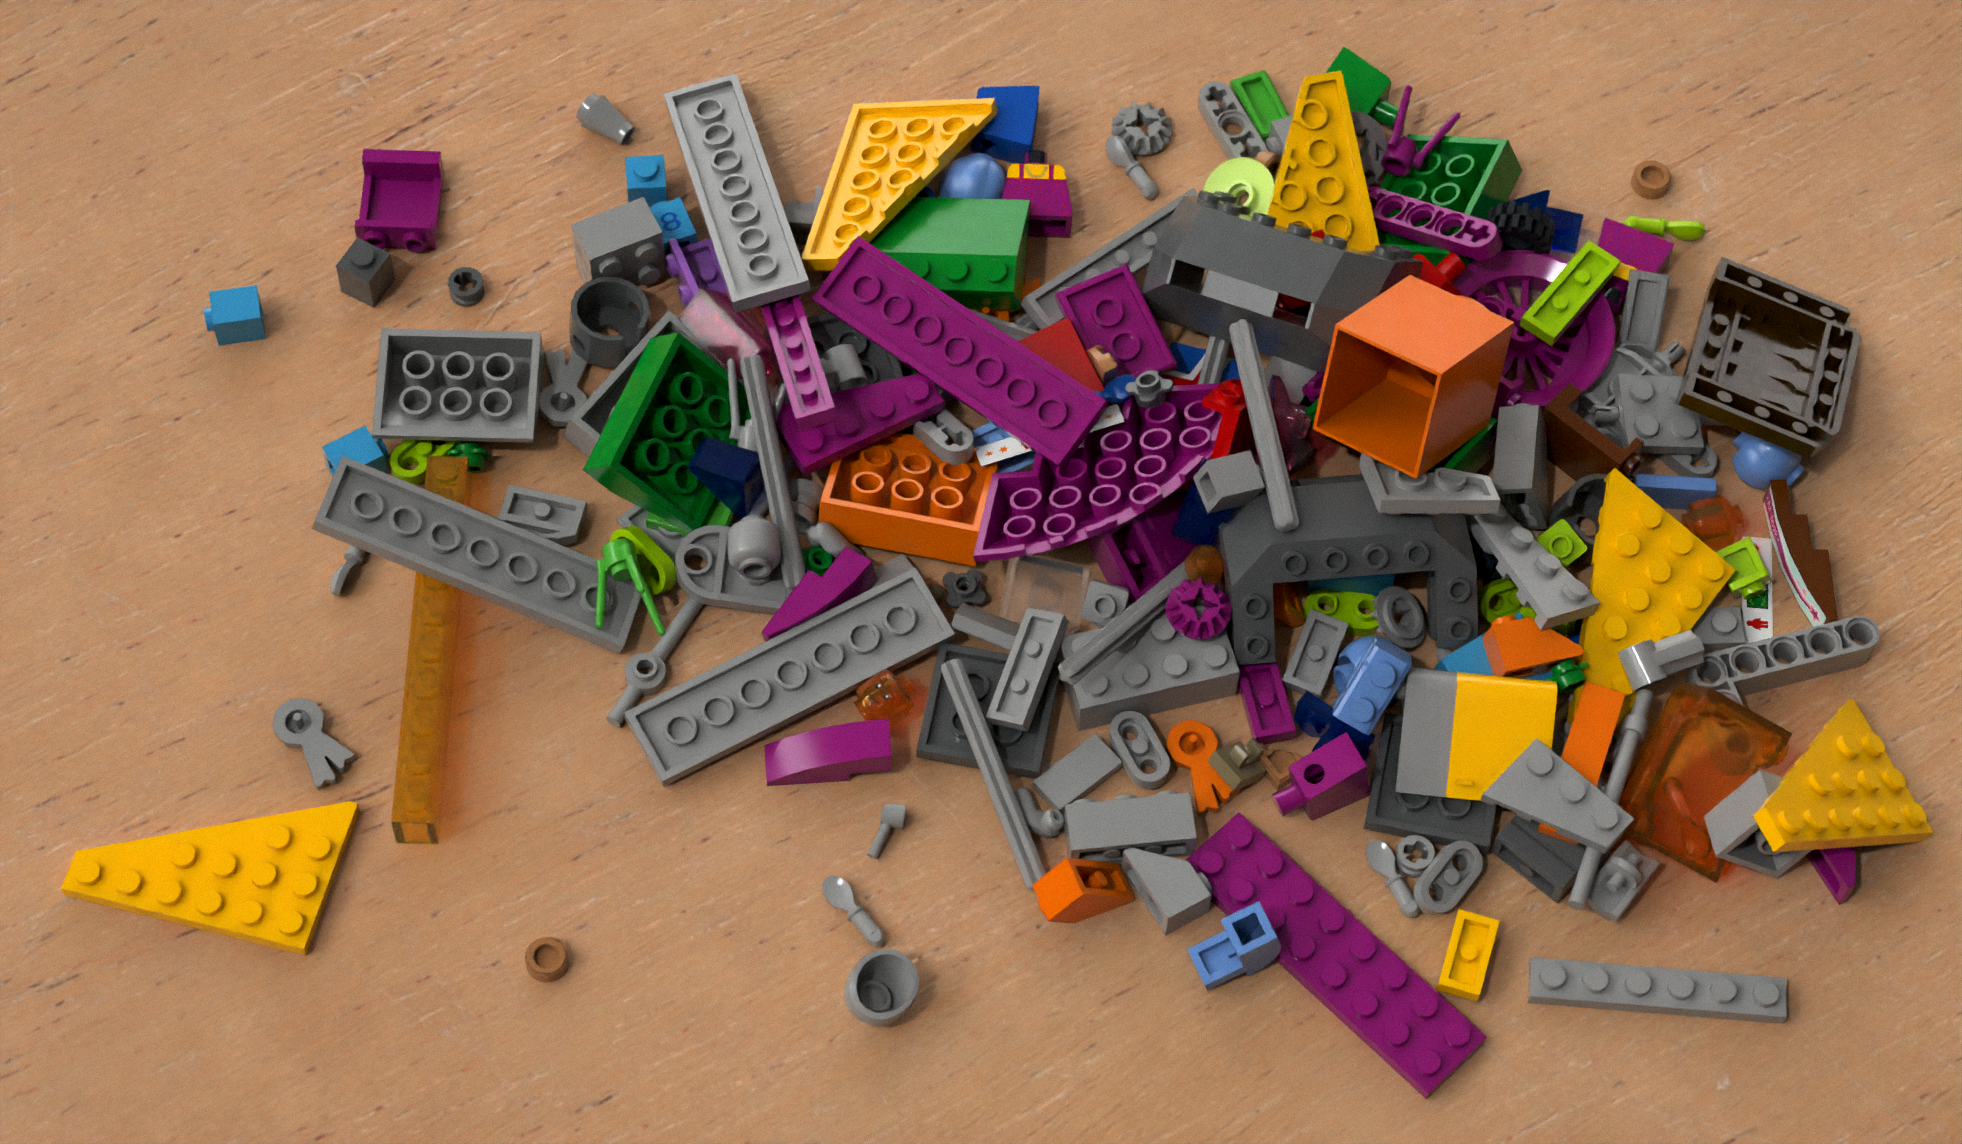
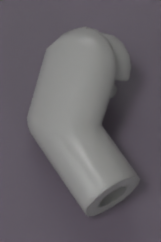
(830, 539)
(1041, 823)

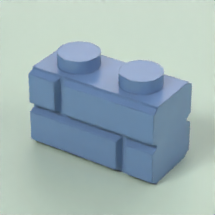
(1372, 685)

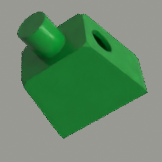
(1365, 88)

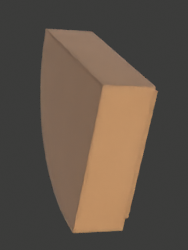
(1103, 364)
(1277, 765)

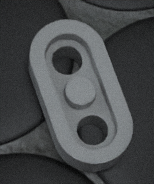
(1140, 752)
(1445, 879)

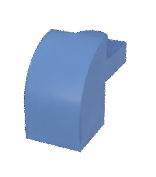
(1243, 947)

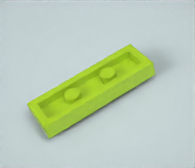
(1570, 293)

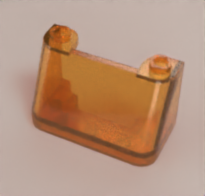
(1712, 751)

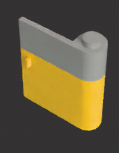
(1467, 729)

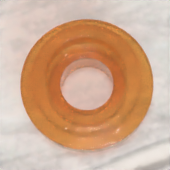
(1205, 563)

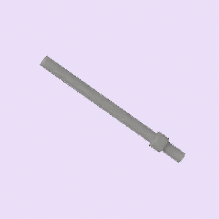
(1633, 732)

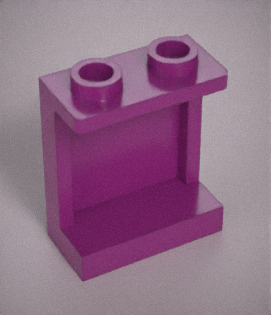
(400, 199)

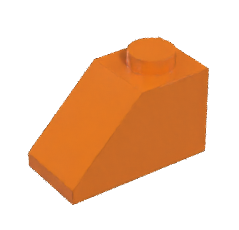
(1523, 650)
(1081, 890)

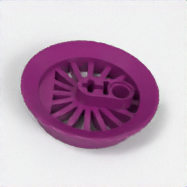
(1583, 356)

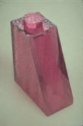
(727, 333)

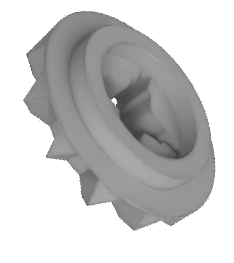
(1158, 125)
(1412, 625)

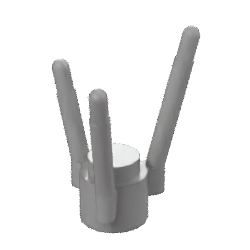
(745, 434)

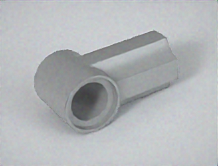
(843, 368)
(1654, 661)

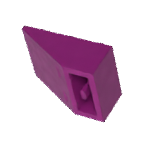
(1143, 548)

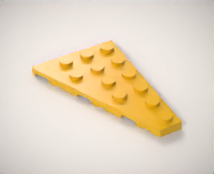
(883, 164)
(1322, 169)
(1649, 582)
(1842, 793)
(234, 879)

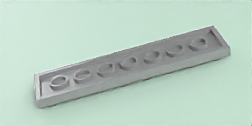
(736, 193)
(474, 553)
(788, 676)

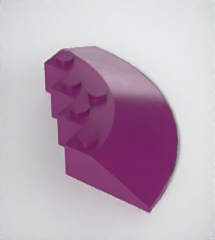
(1105, 480)

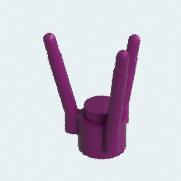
(1402, 150)

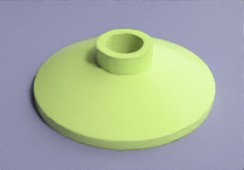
(1240, 177)

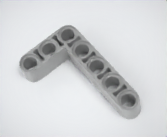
(1794, 648)

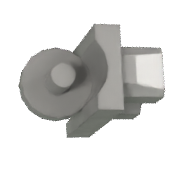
(1620, 881)

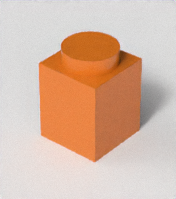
(1412, 375)

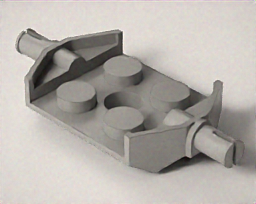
(1625, 360)

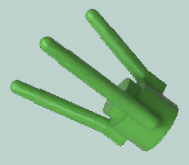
(622, 564)

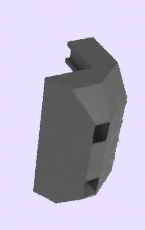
(1254, 262)
(1342, 538)

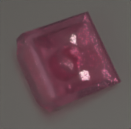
(1289, 420)

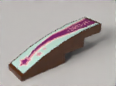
(1803, 567)

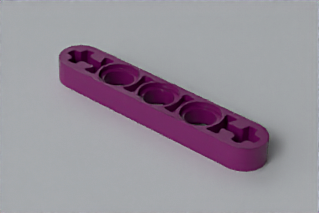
(1432, 233)

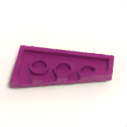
(864, 418)

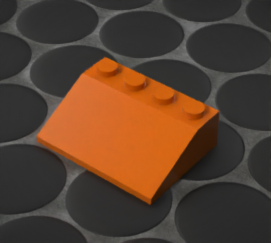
(907, 499)

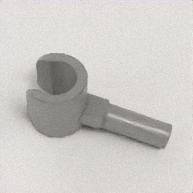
(892, 816)

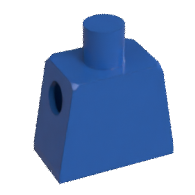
(1013, 127)

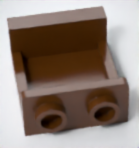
(1580, 447)

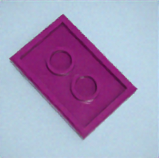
(1115, 315)

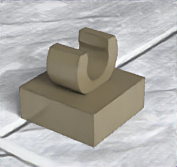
(1238, 764)

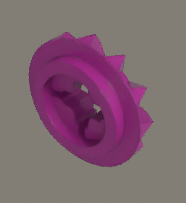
(1183, 617)

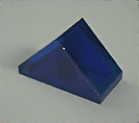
(729, 474)

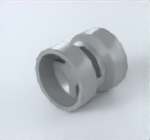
(805, 502)

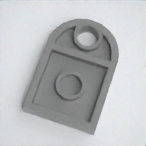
(721, 584)

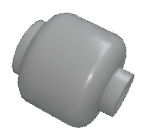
(754, 546)

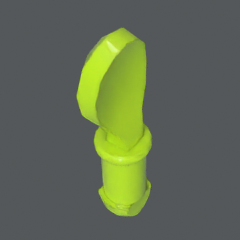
(1681, 230)

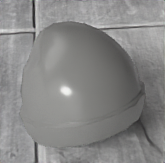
(881, 987)

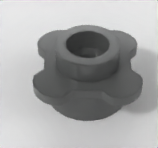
(1149, 389)
(971, 580)

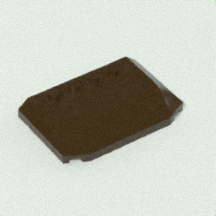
(1770, 360)

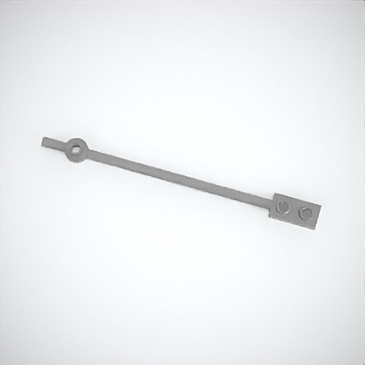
(653, 682)

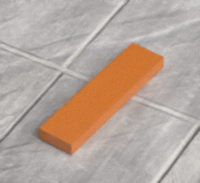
(1590, 736)

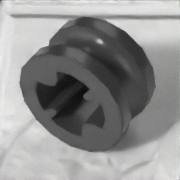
(462, 276)

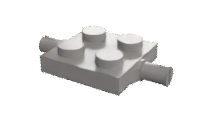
(1648, 410)

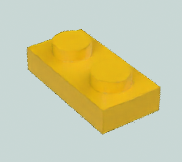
(1467, 955)

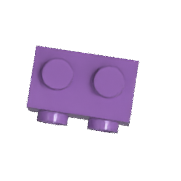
(695, 268)

